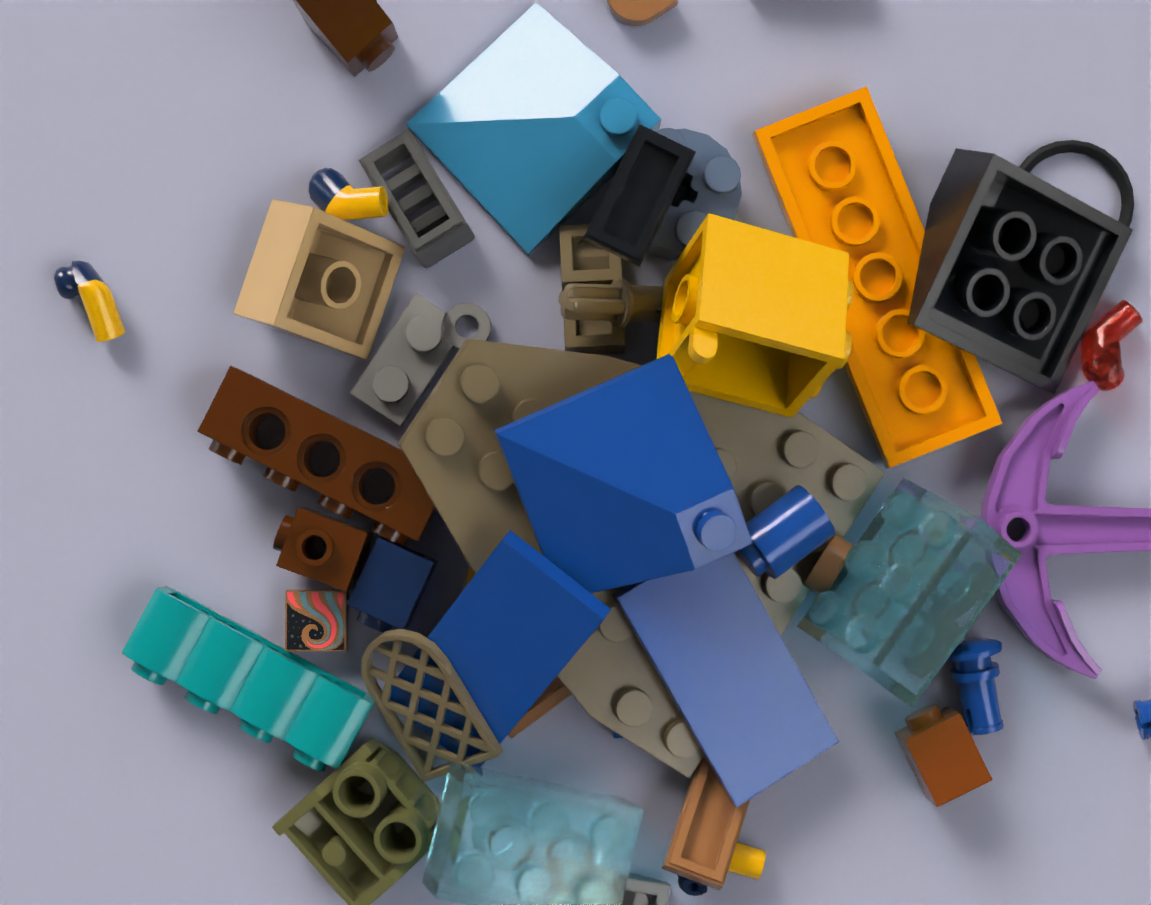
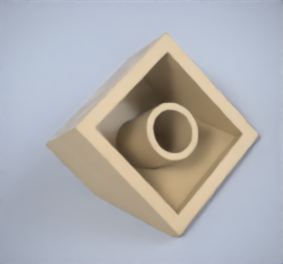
(319, 278)

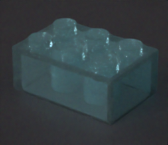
(910, 590)
(529, 842)

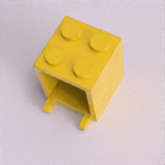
(756, 315)

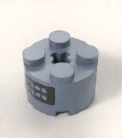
(711, 184)

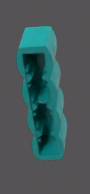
(248, 676)

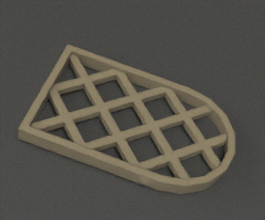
(445, 672)

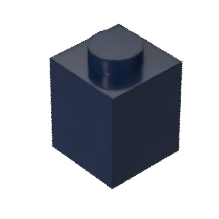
(391, 585)

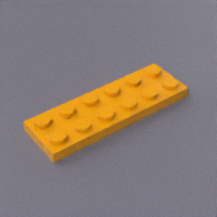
(849, 194)

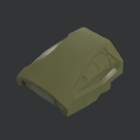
(350, 820)

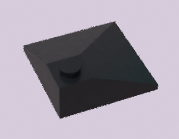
(1012, 267)

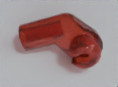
(1101, 345)

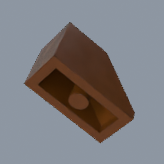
(352, 30)

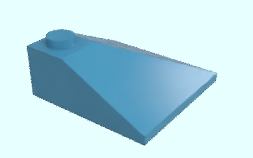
(533, 126)

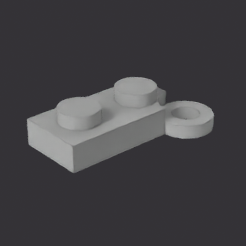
(414, 356)

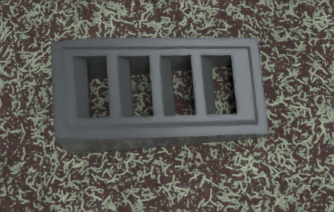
(436, 231)

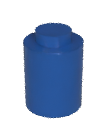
(785, 533)

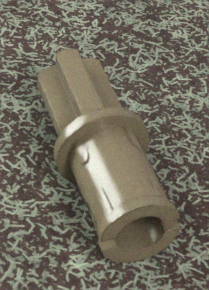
(612, 302)

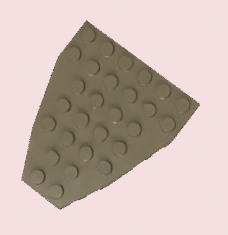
(472, 489)

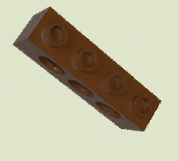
(247, 400)

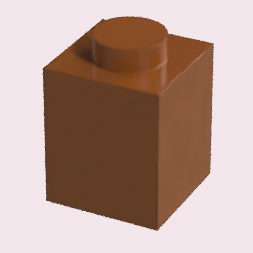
(942, 754)

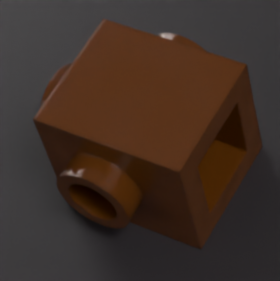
(344, 552)

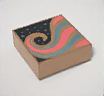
(316, 620)

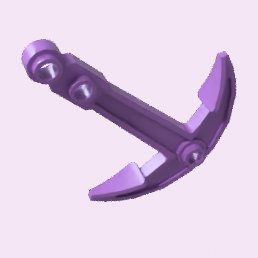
(1019, 492)

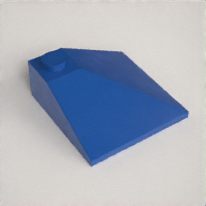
(624, 481)

